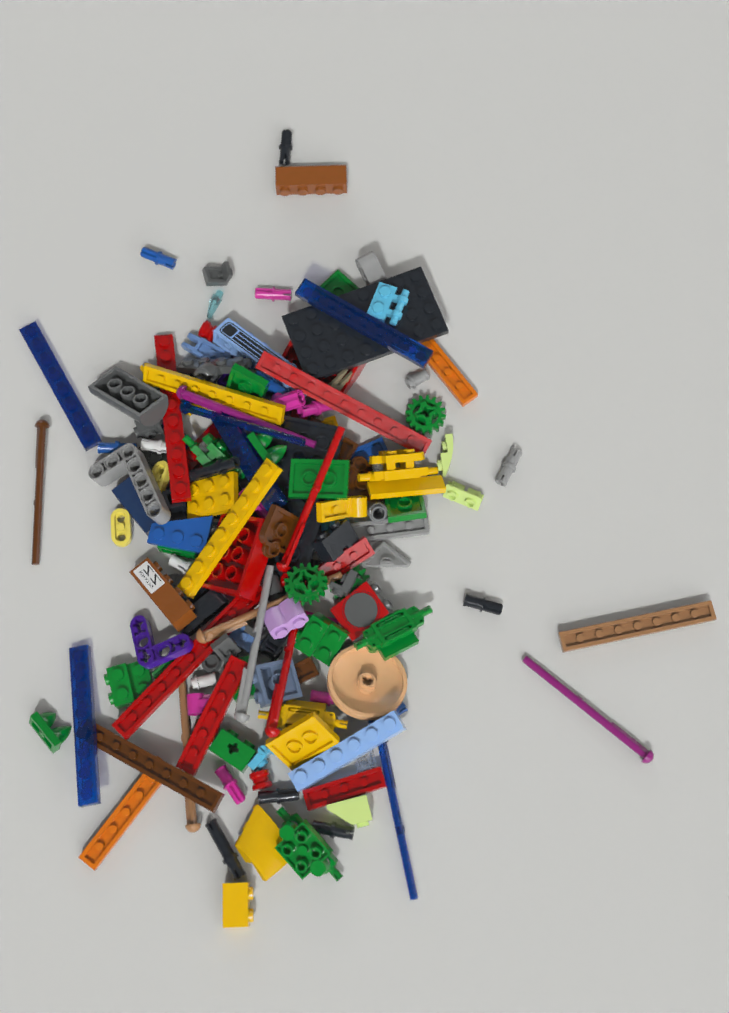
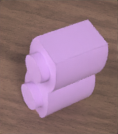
(284, 618)

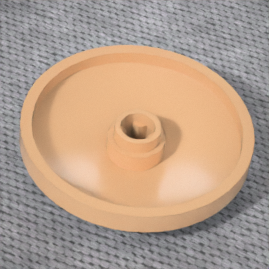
(366, 684)

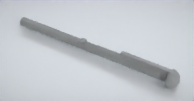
(248, 674)

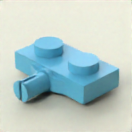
(259, 760)

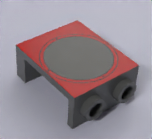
(362, 609)

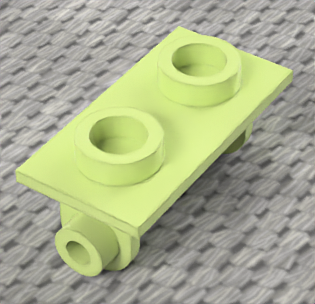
(456, 493)

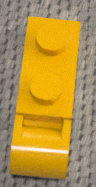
(339, 509)

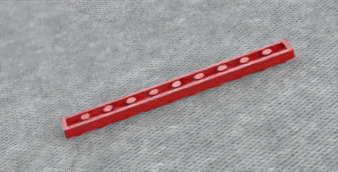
(342, 403)
(173, 426)
(177, 672)

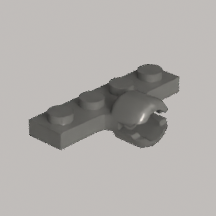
(210, 369)

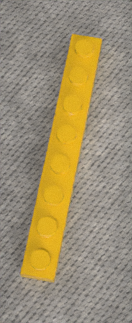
(244, 402)
(230, 528)

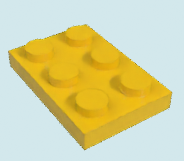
(213, 495)
(302, 741)

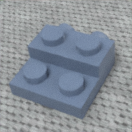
(266, 677)

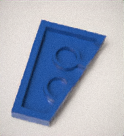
(183, 534)

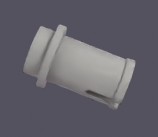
(416, 379)

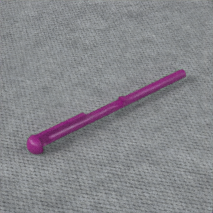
(183, 393)
(647, 755)

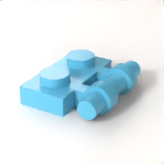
(382, 301)

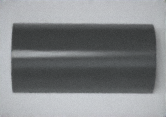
(131, 396)

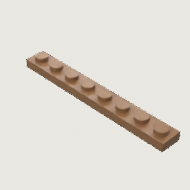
(636, 626)

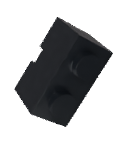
(333, 540)

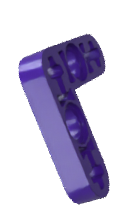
(153, 650)

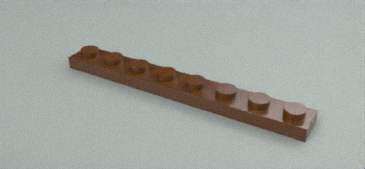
(158, 769)

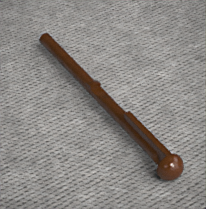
(41, 426)

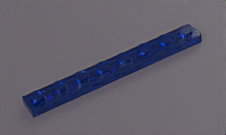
(364, 323)
(60, 386)
(84, 726)

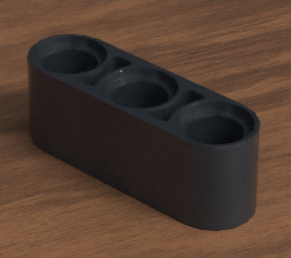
(205, 609)

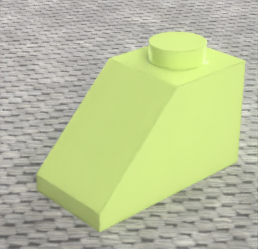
(353, 811)

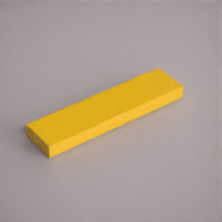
(406, 487)

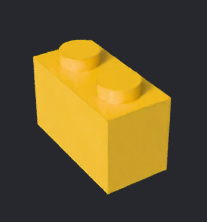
(237, 904)

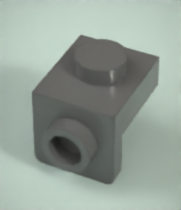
(217, 275)

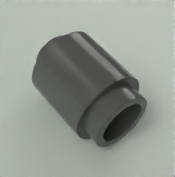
(378, 515)
(276, 588)

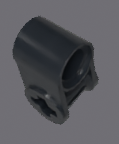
(275, 645)

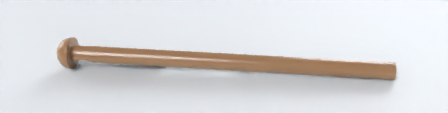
(240, 621)
(192, 825)

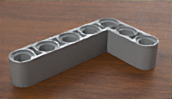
(132, 461)

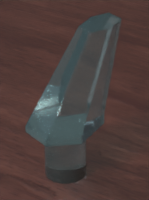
(214, 302)

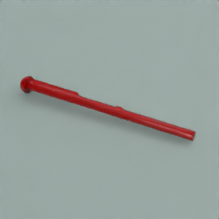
(284, 565)
(279, 689)

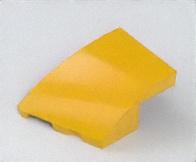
(258, 844)

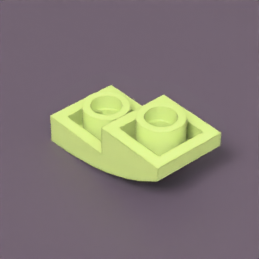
(445, 458)

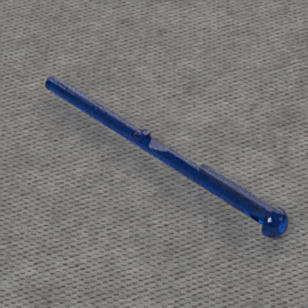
(185, 407)
(399, 827)

